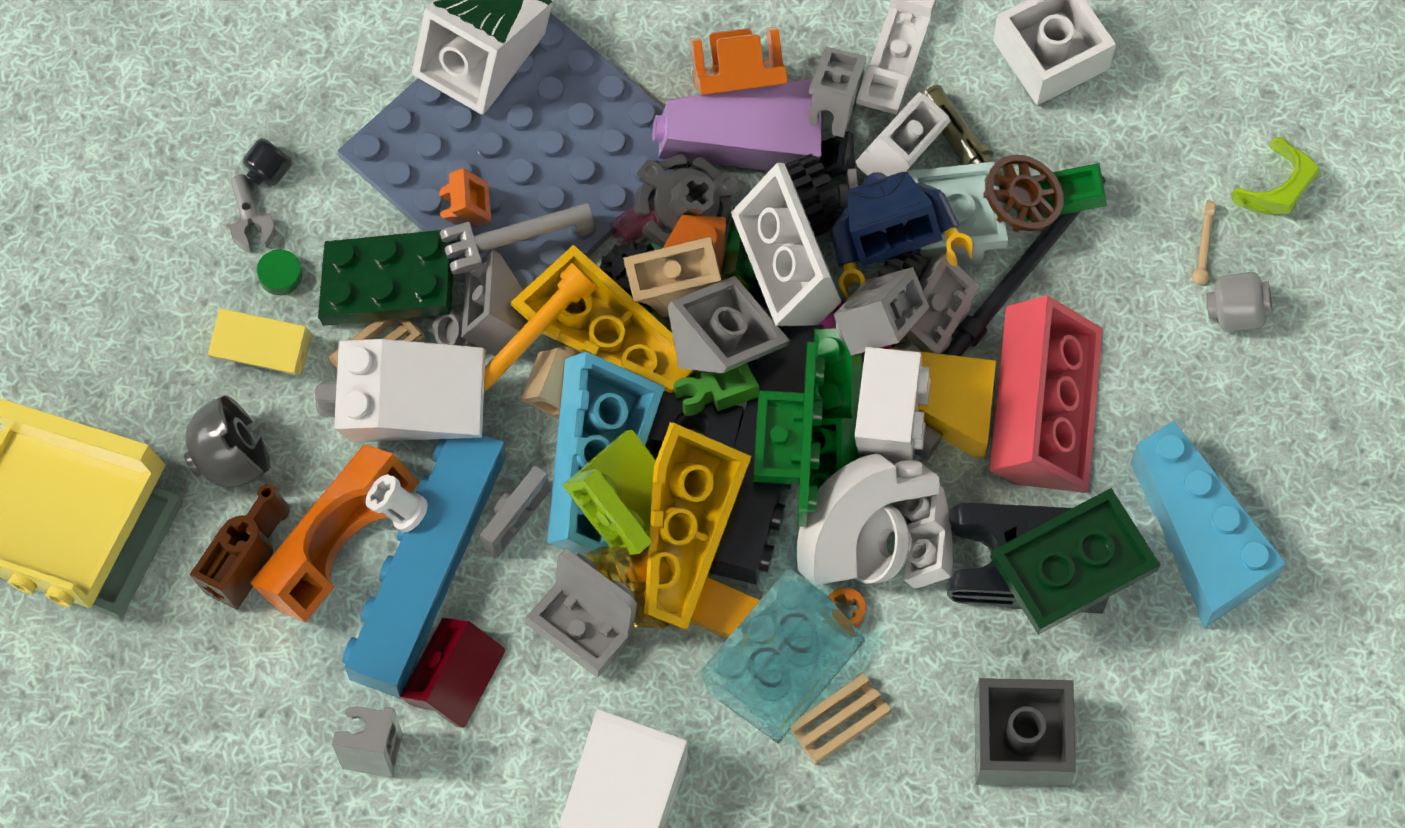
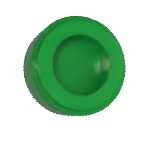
(279, 272)

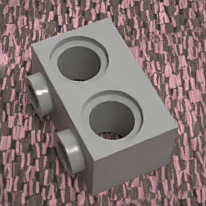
(881, 311)

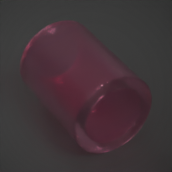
(630, 225)

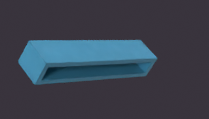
(423, 564)

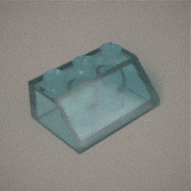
(782, 656)

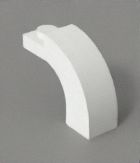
(844, 505)

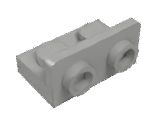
(950, 298)

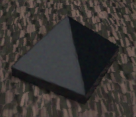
(838, 154)

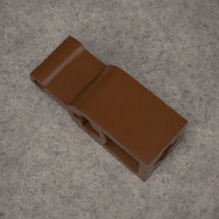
(240, 549)

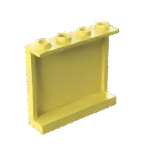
(67, 502)

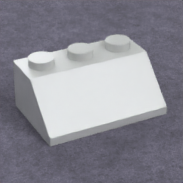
(785, 252)

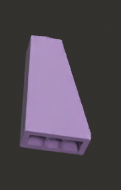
(741, 127)

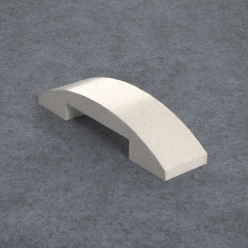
(896, 55)

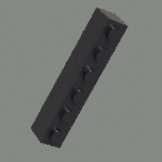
(757, 508)

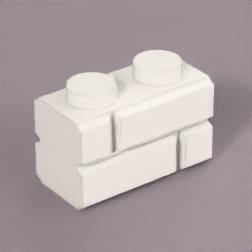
(904, 137)

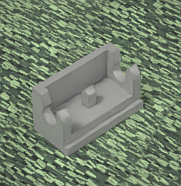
(836, 87)
(375, 747)

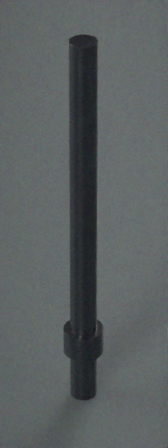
(973, 327)

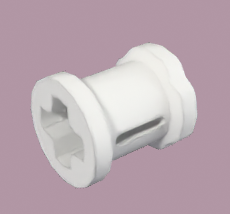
(396, 503)

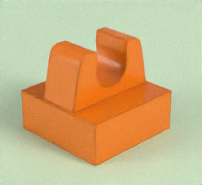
(468, 199)

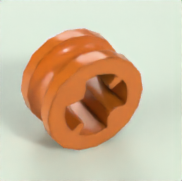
(850, 597)

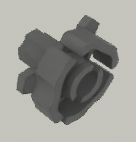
(699, 180)

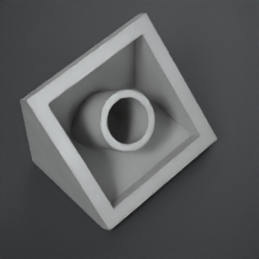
(722, 328)

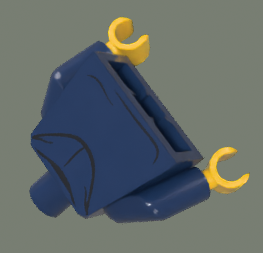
(890, 219)

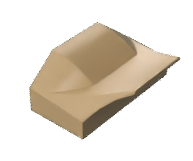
(672, 273)

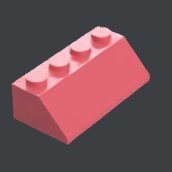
(1046, 396)

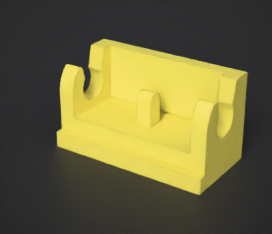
(260, 341)

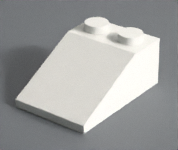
(408, 390)

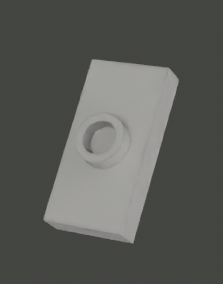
(513, 511)

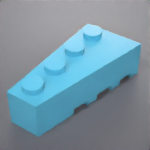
(595, 409)
(1204, 526)

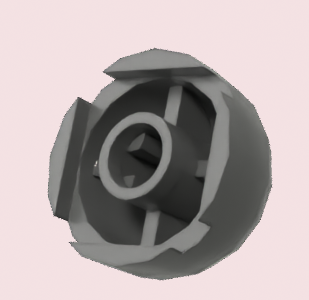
(219, 442)

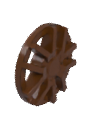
(1023, 193)

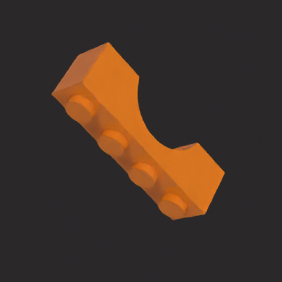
(300, 569)

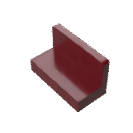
(453, 671)

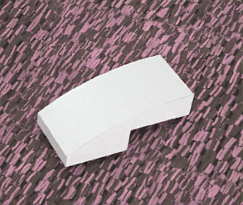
(931, 540)

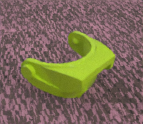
(1283, 198)

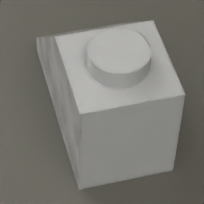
(487, 308)

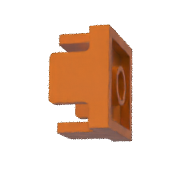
(737, 62)

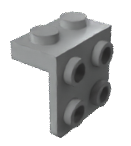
(585, 613)

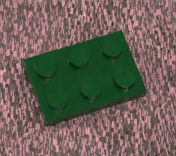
(385, 278)
(1074, 561)

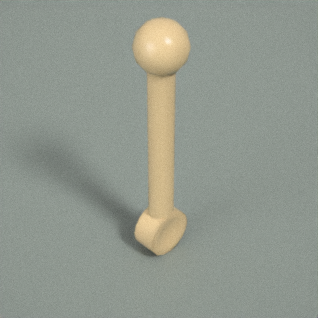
(1201, 275)

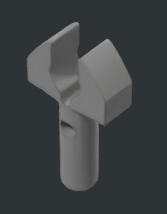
(249, 215)

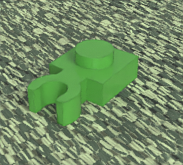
(720, 388)

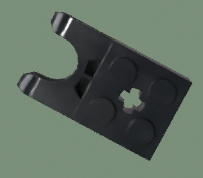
(994, 527)

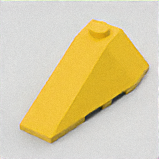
(605, 323)
(689, 510)

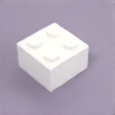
(1053, 45)
(890, 402)

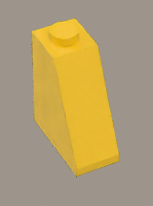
(960, 400)

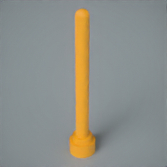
(573, 287)

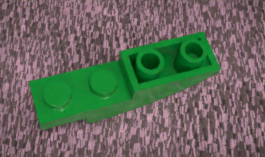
(839, 405)

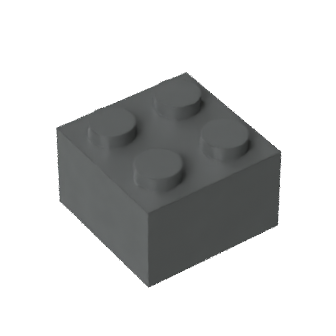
(1024, 732)

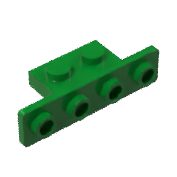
(785, 435)

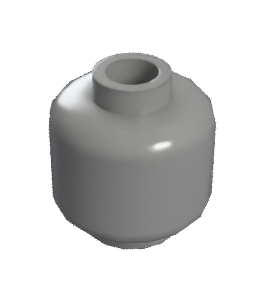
(1240, 302)

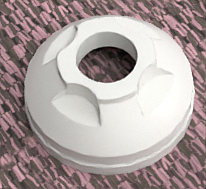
(873, 559)

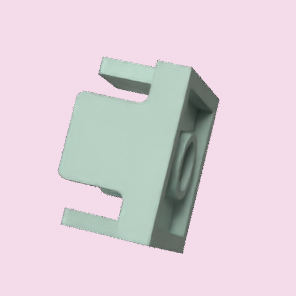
(964, 192)

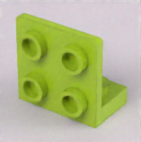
(617, 492)

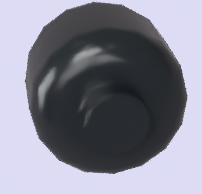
(266, 163)

